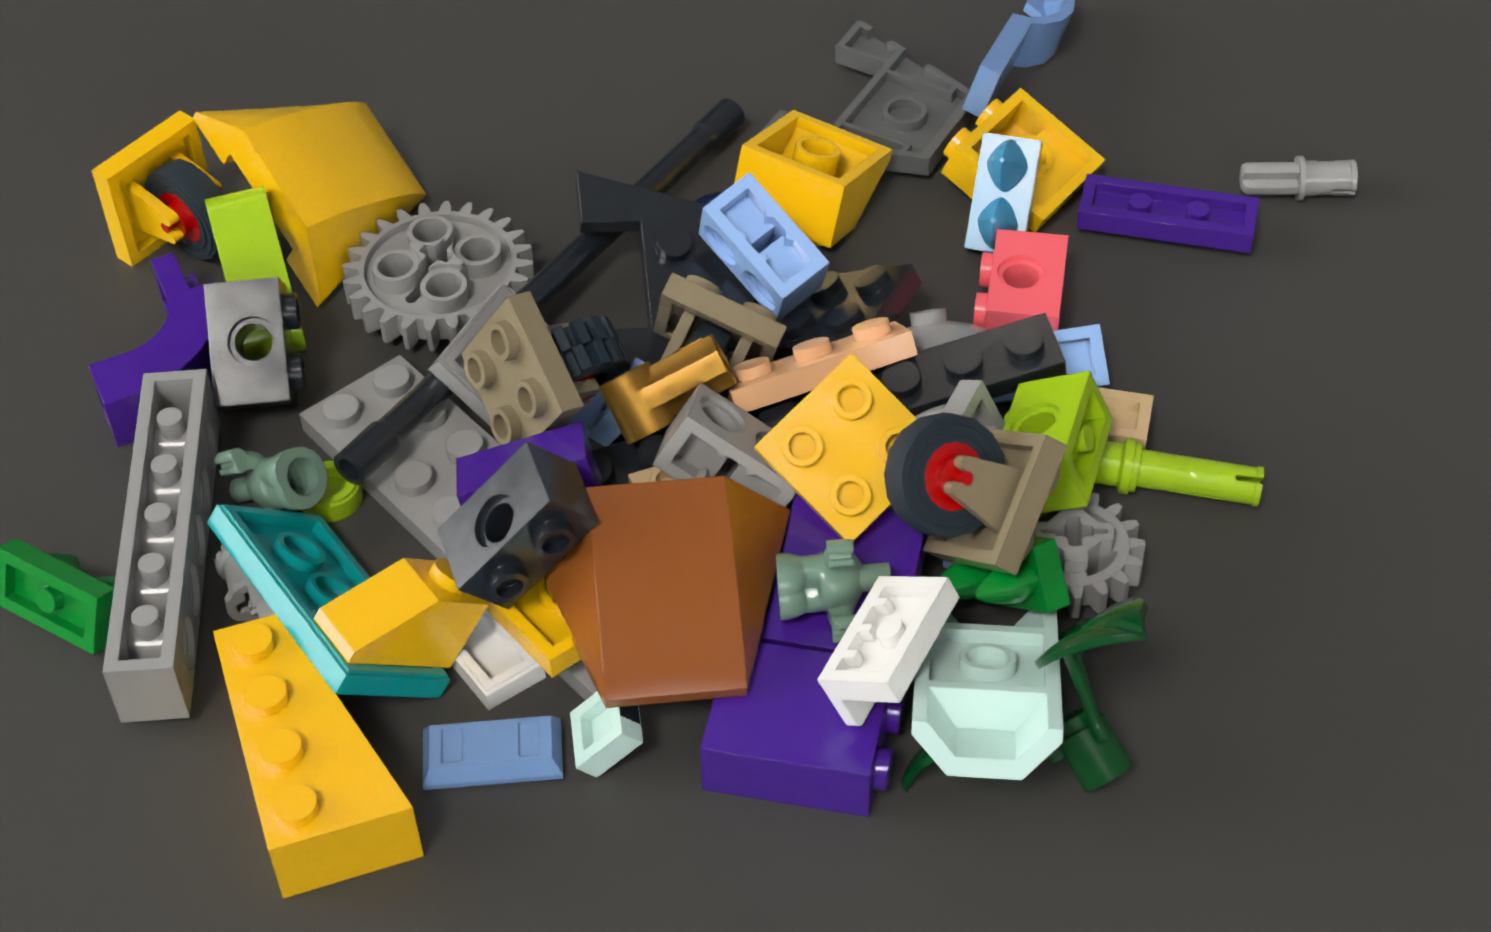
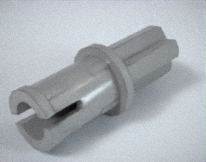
(1299, 178)

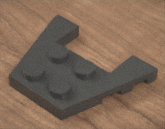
(902, 104)

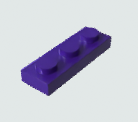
(1168, 213)

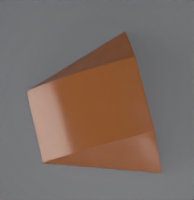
(671, 588)

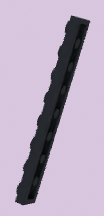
(996, 356)

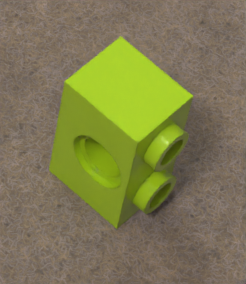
(1075, 415)

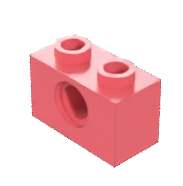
(1022, 278)

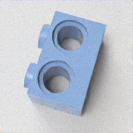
(762, 246)

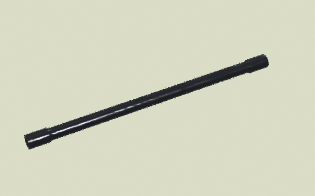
(383, 437)

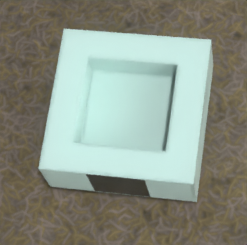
(603, 734)

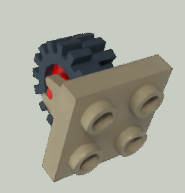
(539, 373)

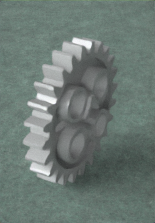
(433, 271)

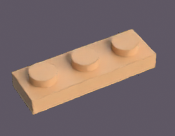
(765, 383)

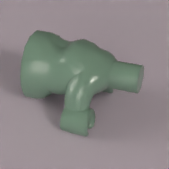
(278, 482)
(825, 583)

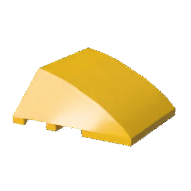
(324, 178)

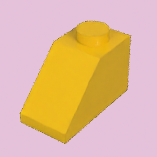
(403, 616)

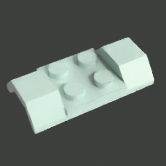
(985, 701)

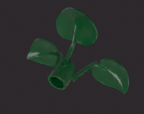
(1088, 737)

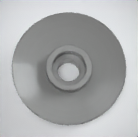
(933, 328)

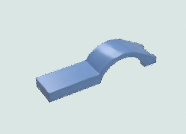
(1020, 44)

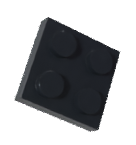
(849, 300)

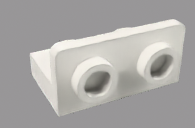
(886, 643)

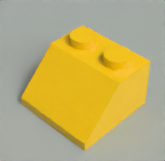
(815, 173)

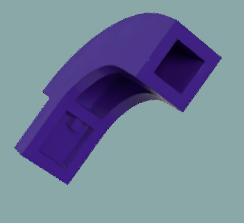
(176, 347)

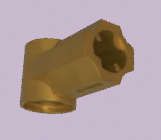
(655, 393)

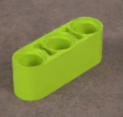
(250, 251)

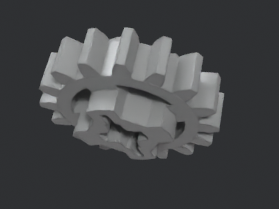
(1095, 553)

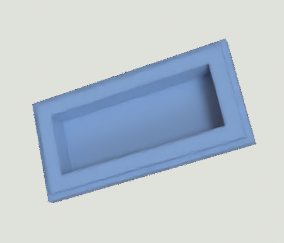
(492, 752)

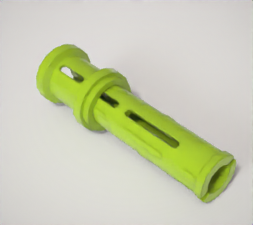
(1130, 467)

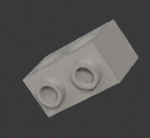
(719, 440)

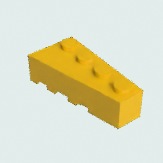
(313, 774)

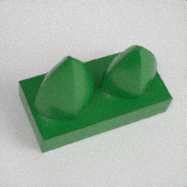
(1036, 586)
(56, 594)

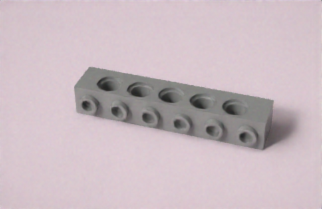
(163, 549)

